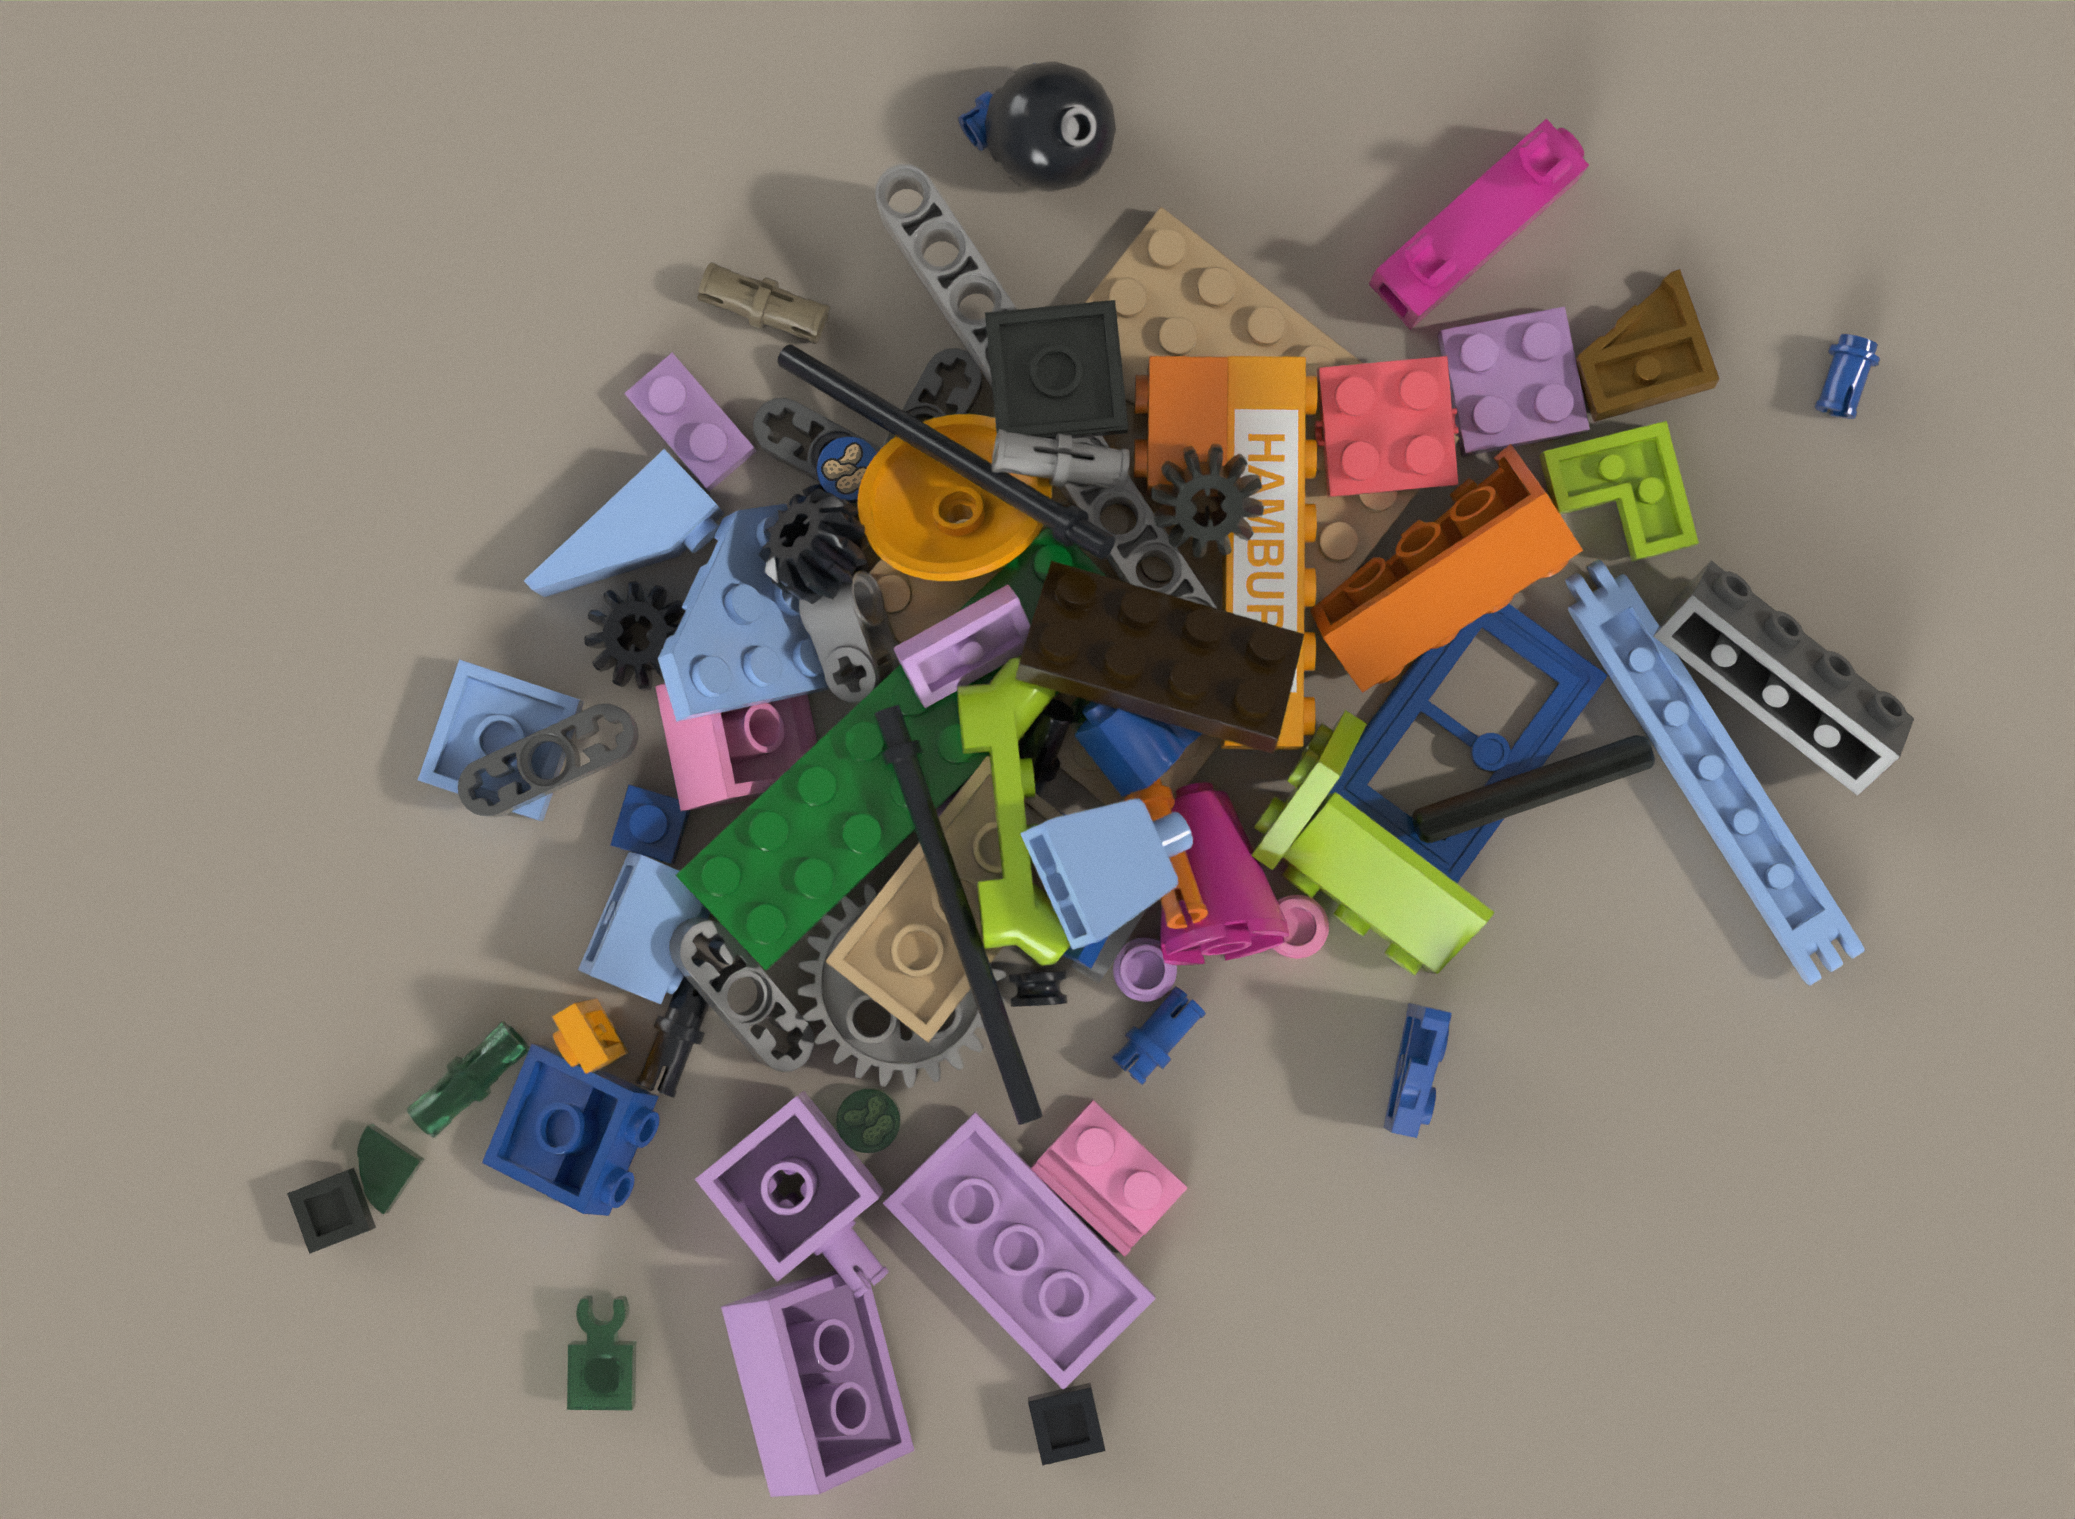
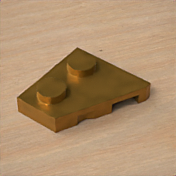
(1648, 355)

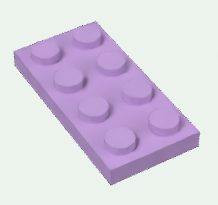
(1019, 1250)

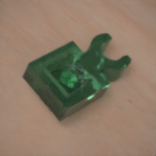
(602, 1367)

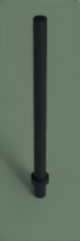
(1068, 524)
(903, 754)

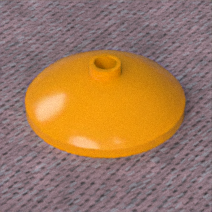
(915, 502)

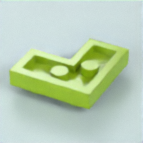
(1636, 472)
(1313, 779)

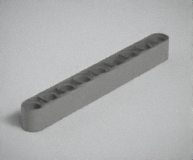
(971, 275)

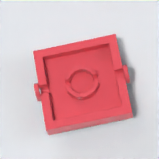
(1387, 426)

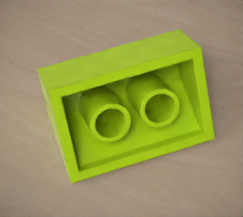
(1383, 887)

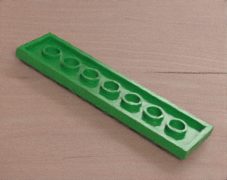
(840, 803)

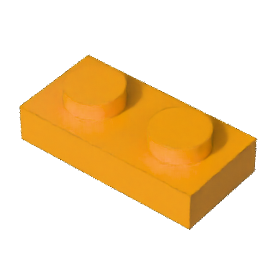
(587, 1036)

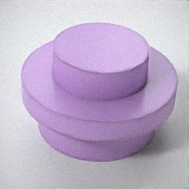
(1142, 971)

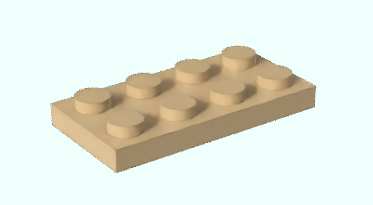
(902, 941)

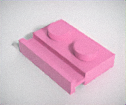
(1108, 1177)

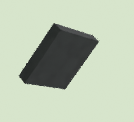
(1057, 370)

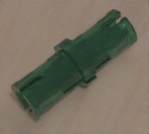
(468, 1079)

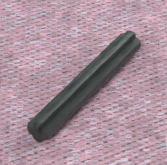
(1533, 788)

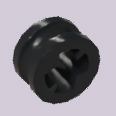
(1038, 988)

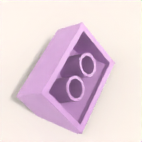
(817, 1383)

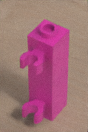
(1479, 222)

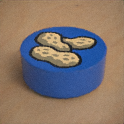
(843, 466)

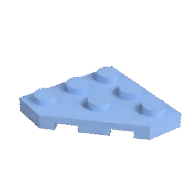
(739, 630)

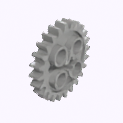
(839, 1003)

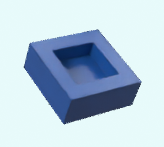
(650, 825)

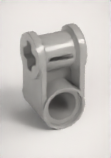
(852, 634)

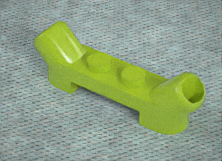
(993, 722)

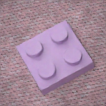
(1514, 381)

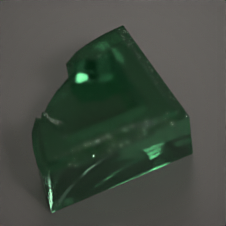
(385, 1167)

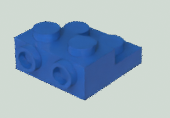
(572, 1132)

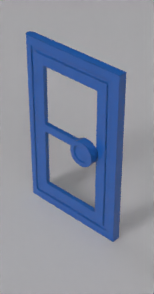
(1489, 752)

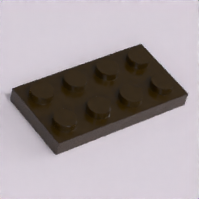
(1161, 657)

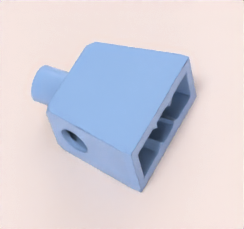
(1106, 865)

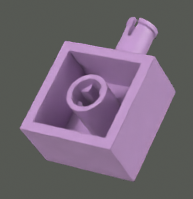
(790, 1227)

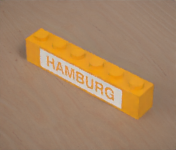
(1268, 572)

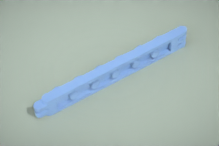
(1711, 772)

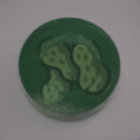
(868, 1120)

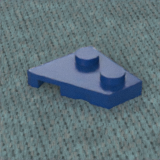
(1420, 1051)

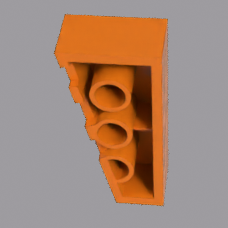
(1446, 573)

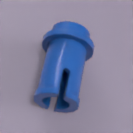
(1847, 375)

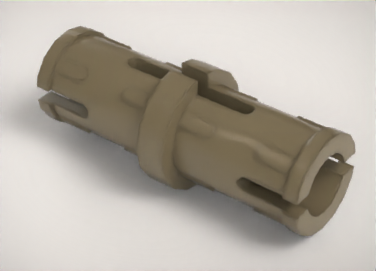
(763, 303)

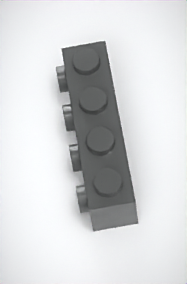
(1785, 677)

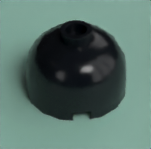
(1050, 126)

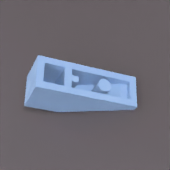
(639, 526)

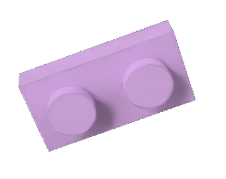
(690, 422)
(964, 646)

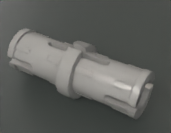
(1060, 460)

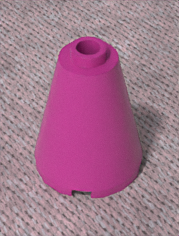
(1232, 884)

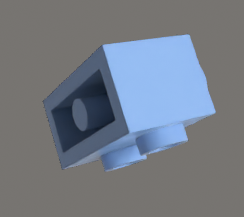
(637, 927)

